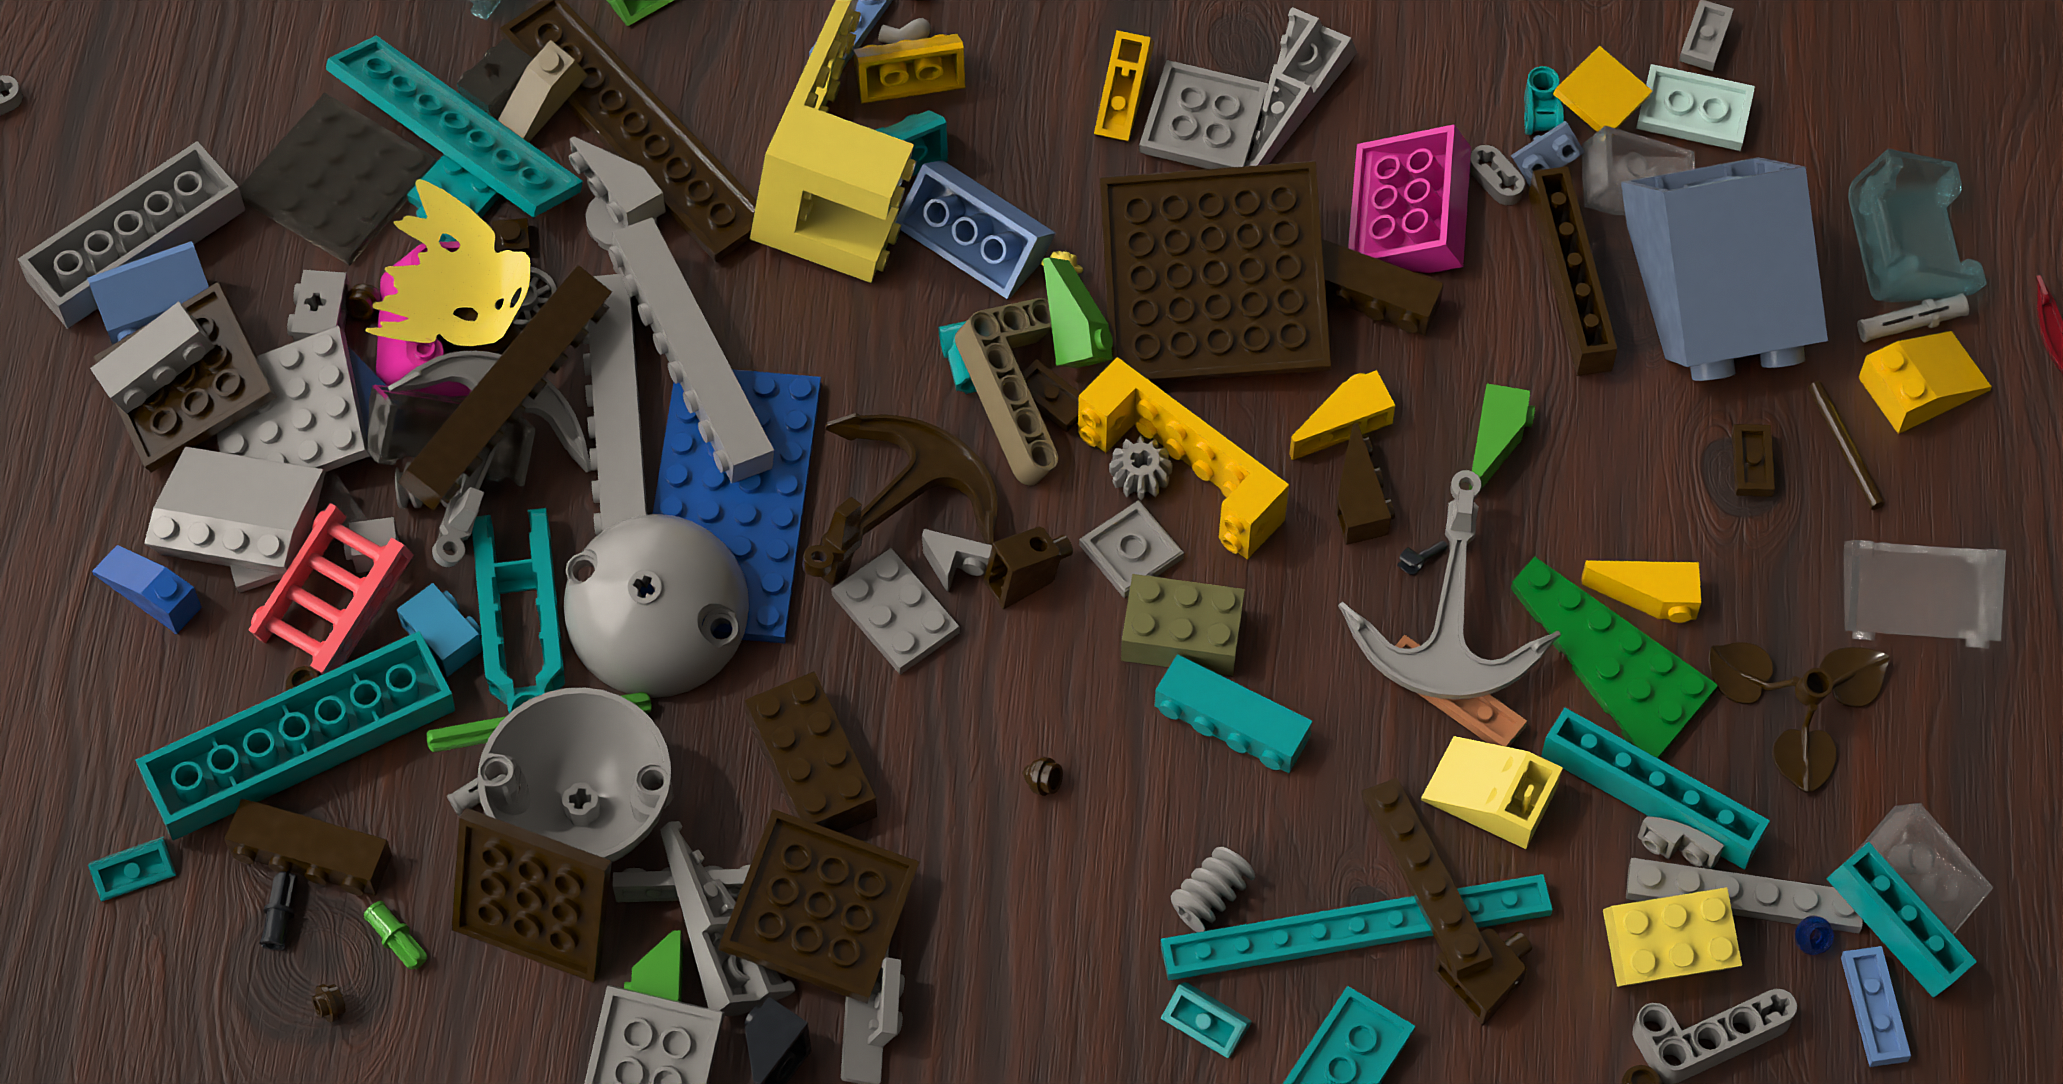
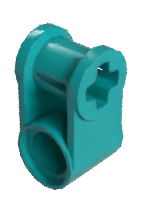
(1542, 108)

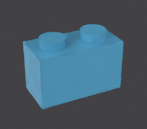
(446, 632)

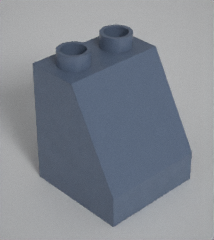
(1728, 263)

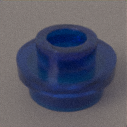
(1822, 939)

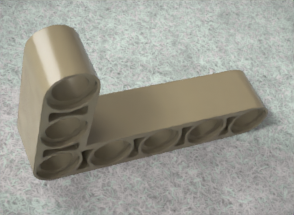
(986, 351)

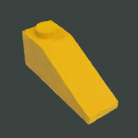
(1124, 85)
(1358, 400)
(1654, 588)

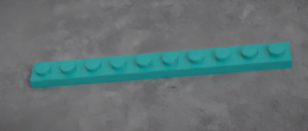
(1344, 929)

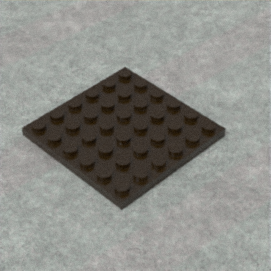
(1216, 272)

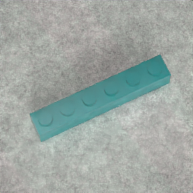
(1652, 785)

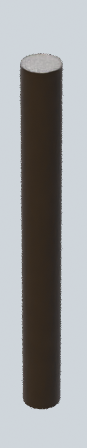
(1846, 445)

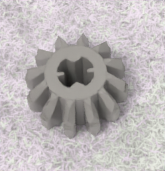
(1140, 467)

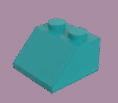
(927, 134)

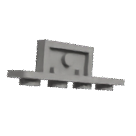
(872, 1025)

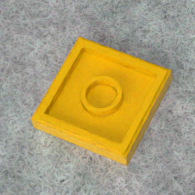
(1602, 91)

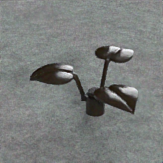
(1800, 756)

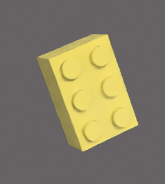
(1672, 937)

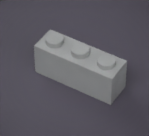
(152, 357)

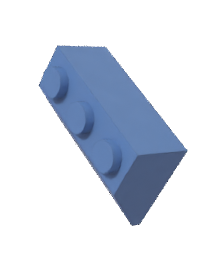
(146, 289)

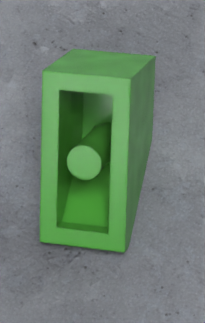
(661, 969)

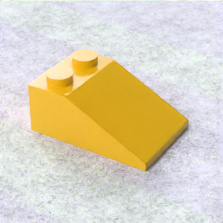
(1921, 378)

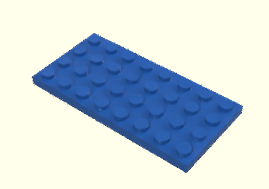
(756, 515)

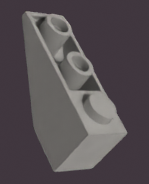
(622, 184)

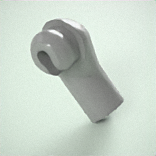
(914, 30)

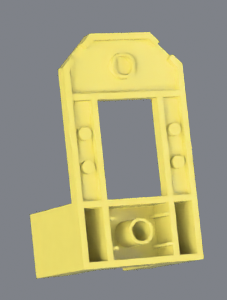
(826, 181)

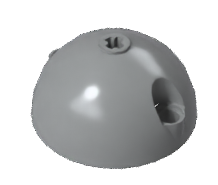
(657, 639)
(574, 752)

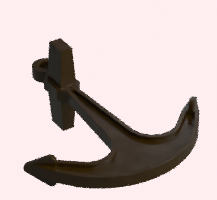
(934, 461)

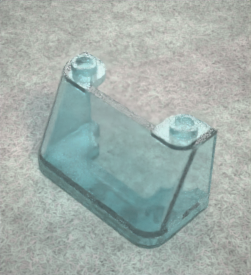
(1907, 231)

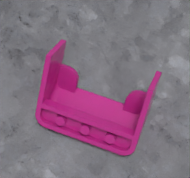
(400, 357)

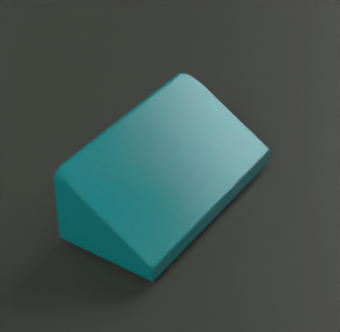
(132, 869)
(1206, 1019)

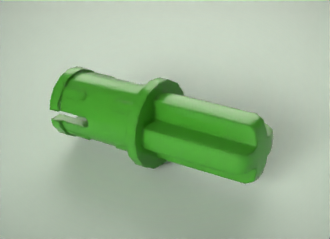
(395, 935)

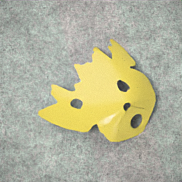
(453, 280)

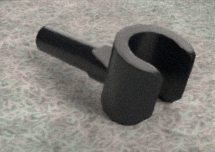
(1413, 562)

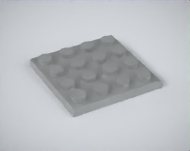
(315, 411)

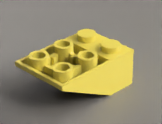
(1494, 788)

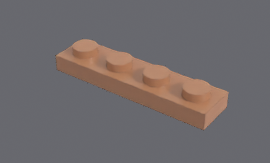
(1480, 715)

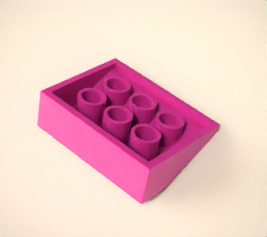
(1412, 199)

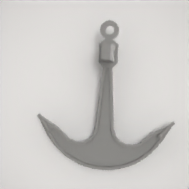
(469, 369)
(1444, 663)

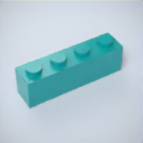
(1232, 714)
(1901, 920)

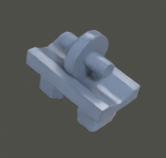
(1548, 151)

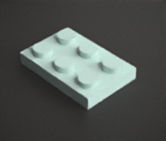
(1696, 107)

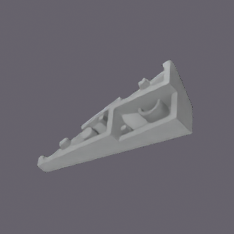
(1304, 72)
(727, 980)

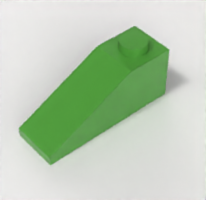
(1077, 324)
(1500, 428)

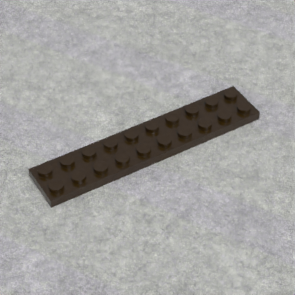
(642, 129)

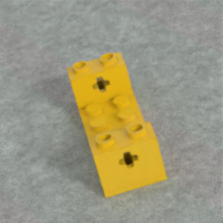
(1253, 493)

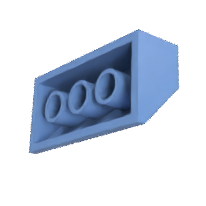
(973, 228)

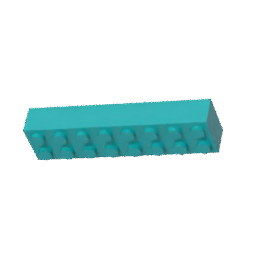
(296, 735)

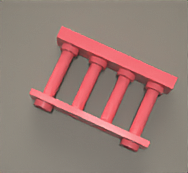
(348, 623)

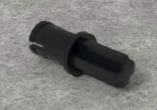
(279, 911)

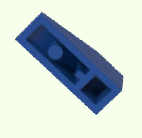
(149, 587)

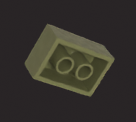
(1182, 619)

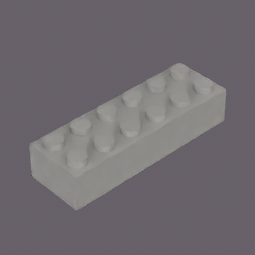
(157, 212)

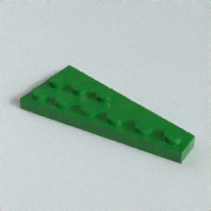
(1625, 670)

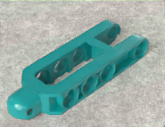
(510, 577)

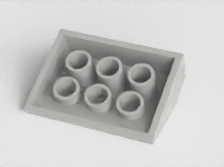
(235, 510)

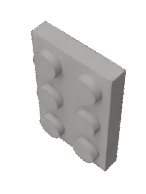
(895, 611)

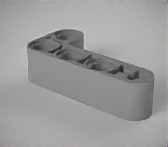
(1717, 1029)

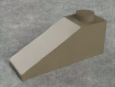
(541, 91)

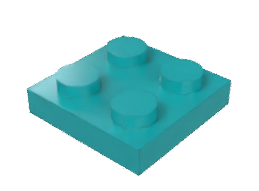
(460, 184)

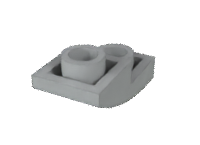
(1668, 836)

